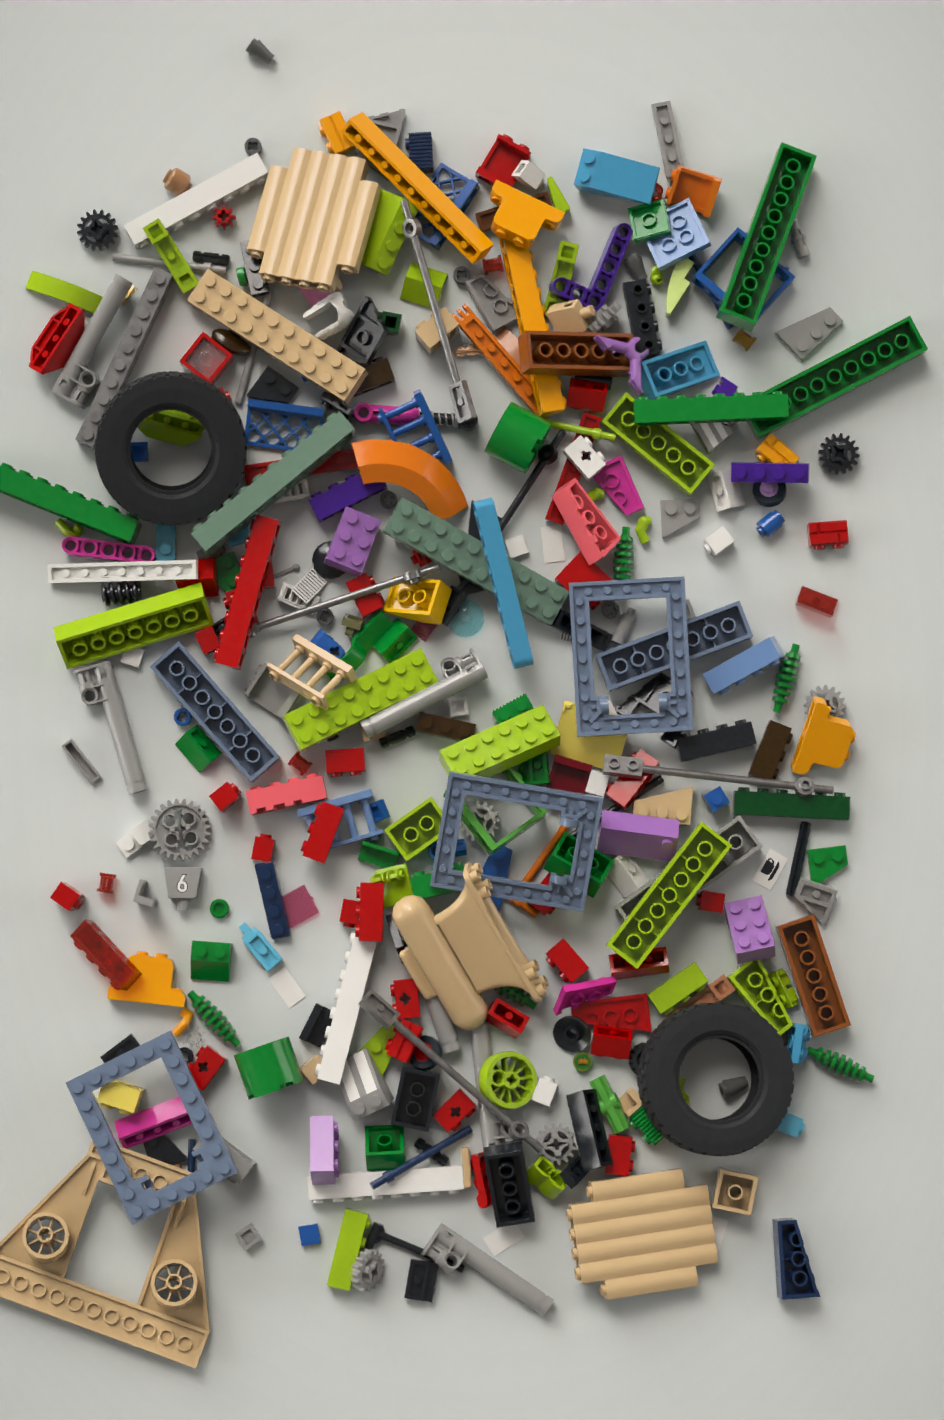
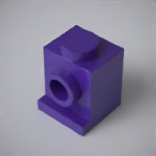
(726, 387)

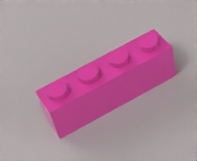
(152, 1122)

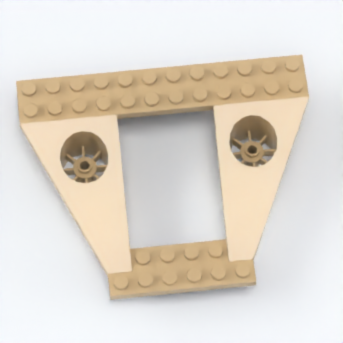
(153, 1324)

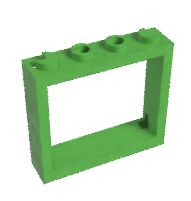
(483, 836)

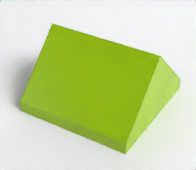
(414, 287)

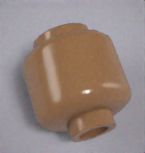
(177, 181)

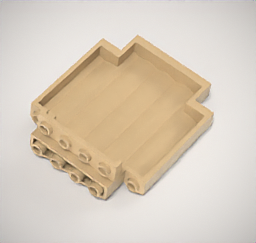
(314, 220)
(642, 1233)

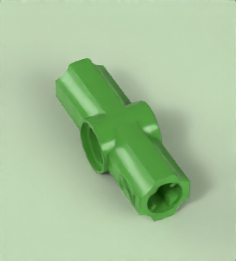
(610, 1104)

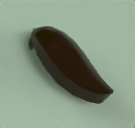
(231, 342)

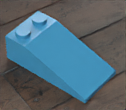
(616, 177)
(678, 370)

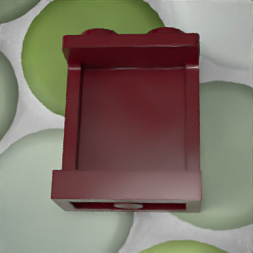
(569, 774)

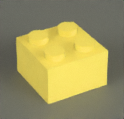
(122, 1096)

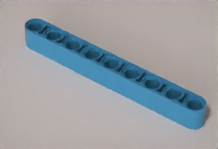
(503, 583)

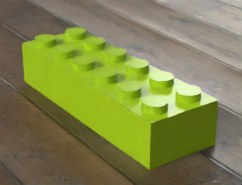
(659, 447)
(503, 745)

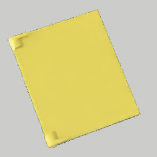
(584, 749)

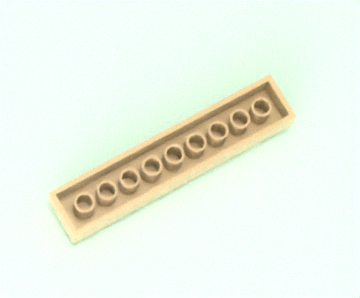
(277, 336)

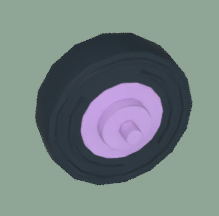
(769, 493)

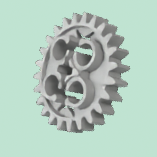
(161, 830)

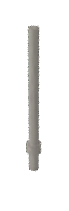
(159, 262)
(249, 363)

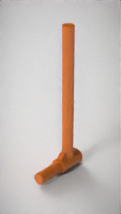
(536, 866)

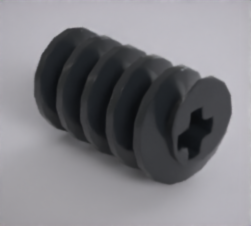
(121, 593)

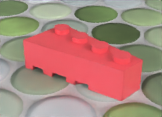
(585, 521)
(286, 795)

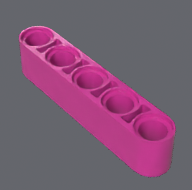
(100, 546)

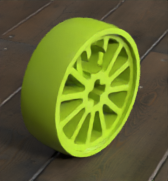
(486, 1081)

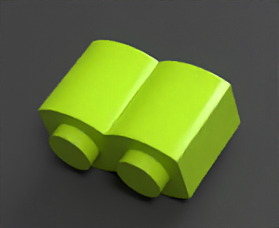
(546, 1177)

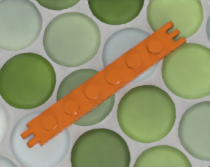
(497, 356)

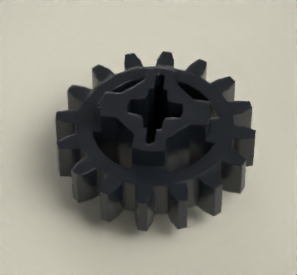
(90, 230)
(844, 461)

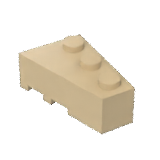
(671, 805)

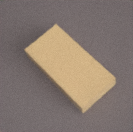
(466, 1167)

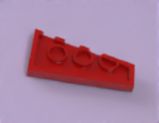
(618, 1012)

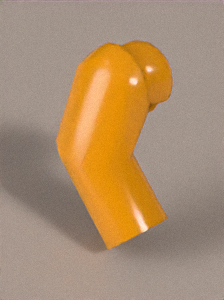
(184, 1023)

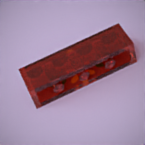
(105, 955)

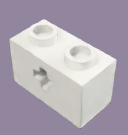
(574, 454)

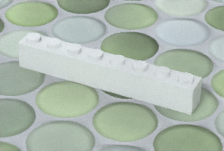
(200, 199)
(346, 1011)
(411, 1181)

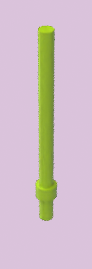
(595, 433)

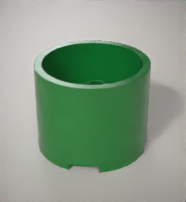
(518, 437)
(268, 1068)

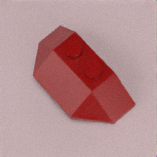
(57, 340)

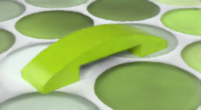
(171, 255)
(563, 268)
(63, 291)

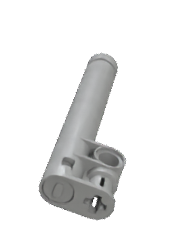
(72, 380)
(458, 674)
(102, 682)
(443, 1025)
(491, 1127)
(449, 1245)

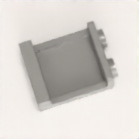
(269, 693)

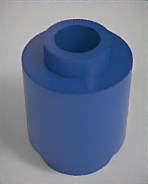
(770, 524)

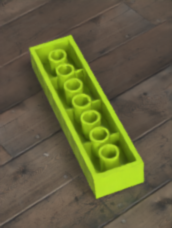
(133, 626)
(359, 700)
(669, 895)

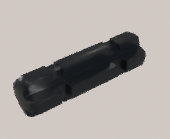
(213, 258)
(397, 737)
(442, 1159)

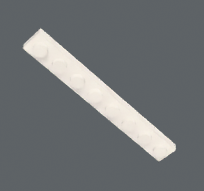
(123, 571)

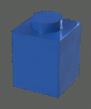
(715, 799)

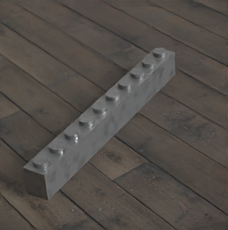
(127, 352)

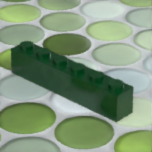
(790, 805)

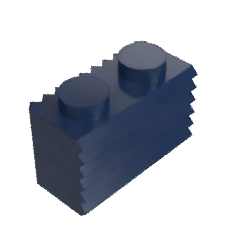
(421, 150)

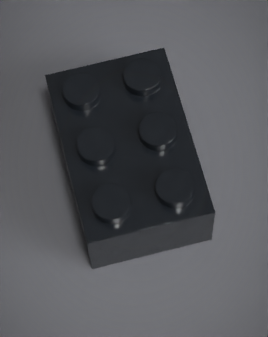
(415, 1098)

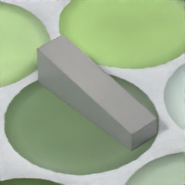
(81, 760)

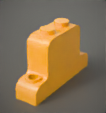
(521, 215)
(823, 739)
(154, 984)

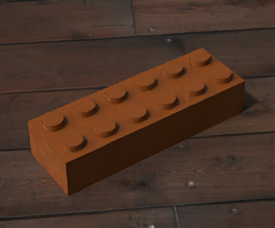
(570, 354)
(812, 975)

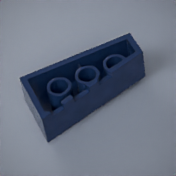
(792, 1264)

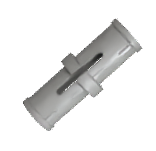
(798, 240)

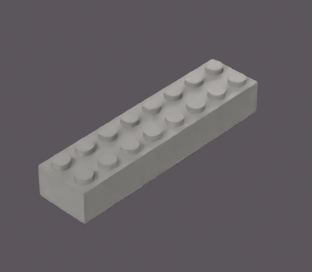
(743, 845)

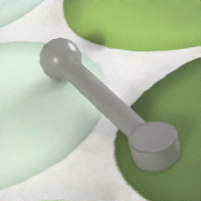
(295, 567)

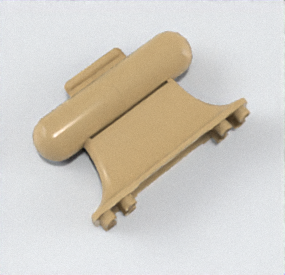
(464, 951)

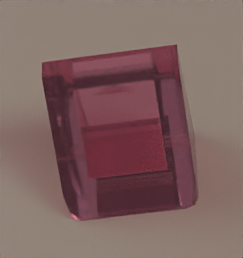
(423, 630)

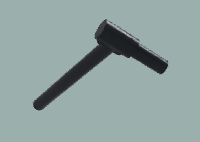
(378, 1233)

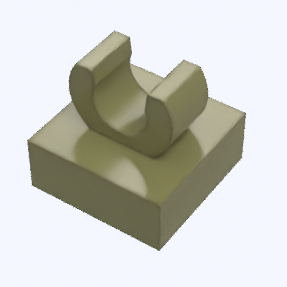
(352, 623)

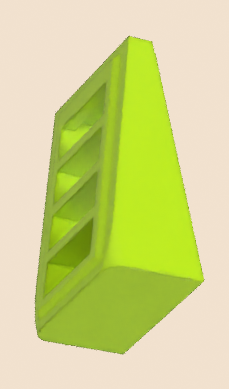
(558, 200)

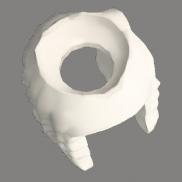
(345, 315)

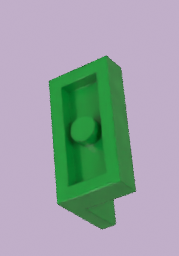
(395, 641)
(198, 748)
(378, 855)

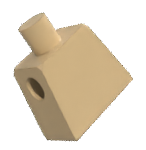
(570, 316)

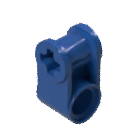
(327, 643)

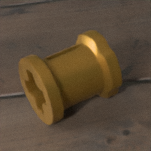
(744, 339)

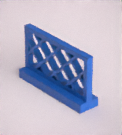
(463, 200)
(280, 409)

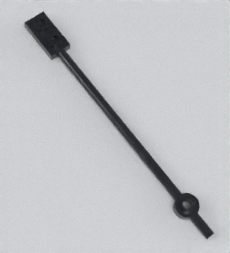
(546, 456)

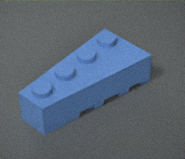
(743, 665)

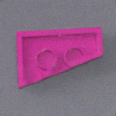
(619, 485)
(574, 994)

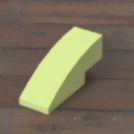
(678, 285)

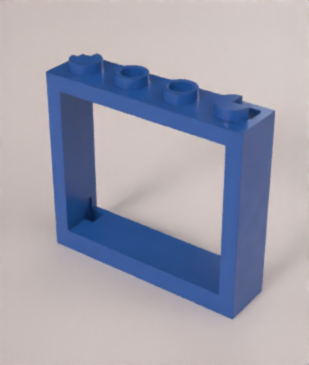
(717, 293)

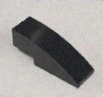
(599, 638)

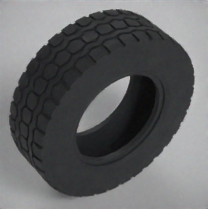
(161, 502)
(769, 1070)

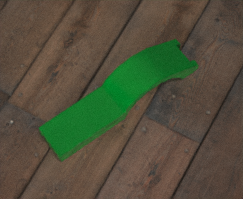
(364, 640)

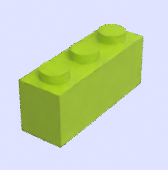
(678, 988)

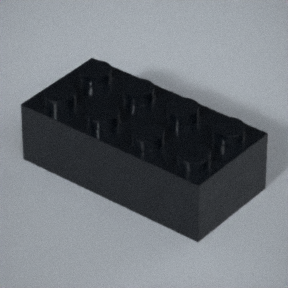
(509, 1184)

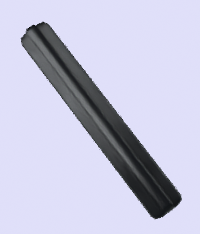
(798, 858)

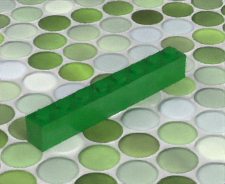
(710, 409)

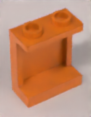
(696, 186)

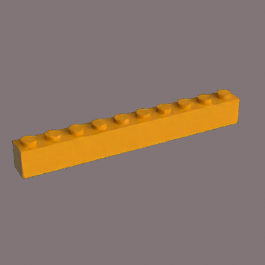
(417, 188)
(531, 318)

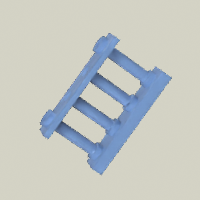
(345, 803)

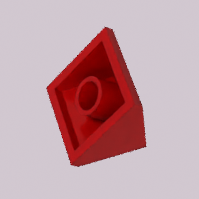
(206, 575)

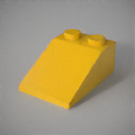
(420, 601)

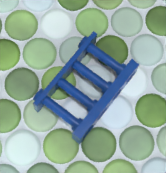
(425, 419)

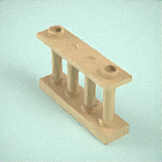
(315, 655)

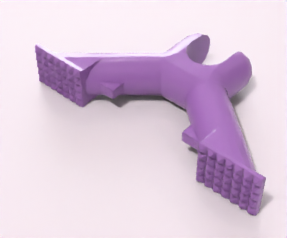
(633, 356)

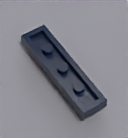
(272, 899)

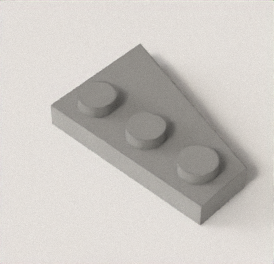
(492, 303)
(809, 332)

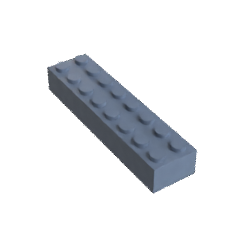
(651, 653)
(215, 712)

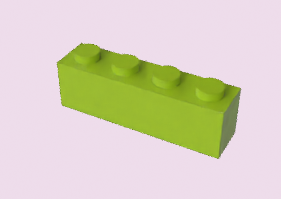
(348, 1247)

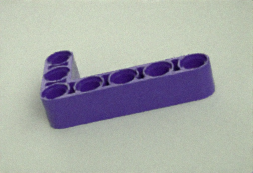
(599, 274)

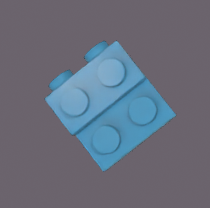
(797, 1042)

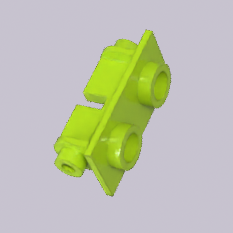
(787, 996)

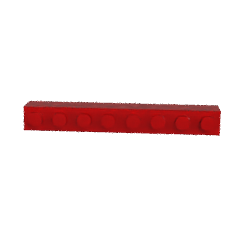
(248, 592)

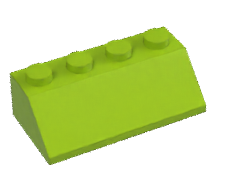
(386, 233)

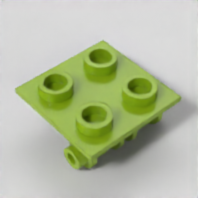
(396, 883)

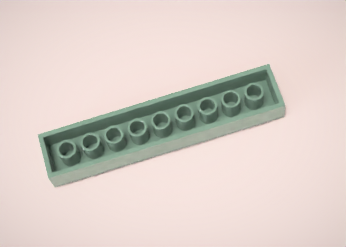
(274, 483)
(466, 558)

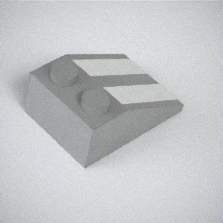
(364, 1085)

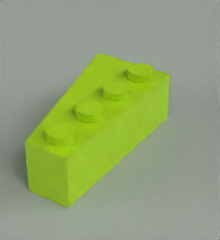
(759, 994)

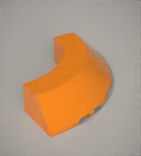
(411, 469)

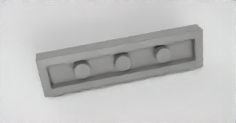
(667, 136)

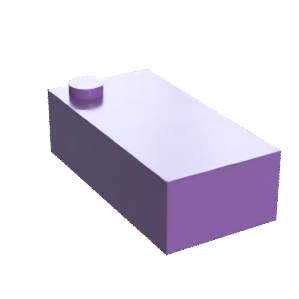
(638, 836)

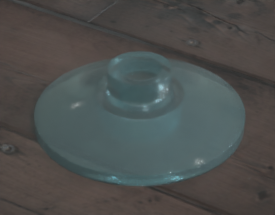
(473, 624)

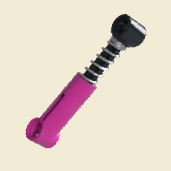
(409, 416)

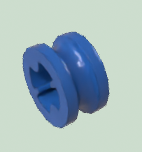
(187, 720)

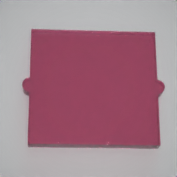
(299, 906)

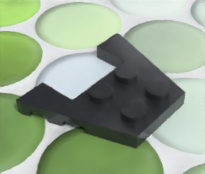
(649, 698)

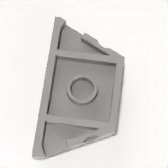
(391, 126)

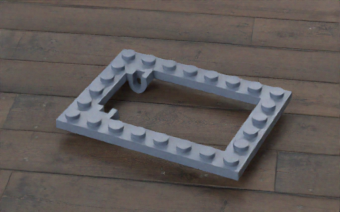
(674, 707)
(562, 892)
(213, 1157)

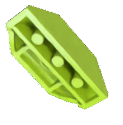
(172, 427)

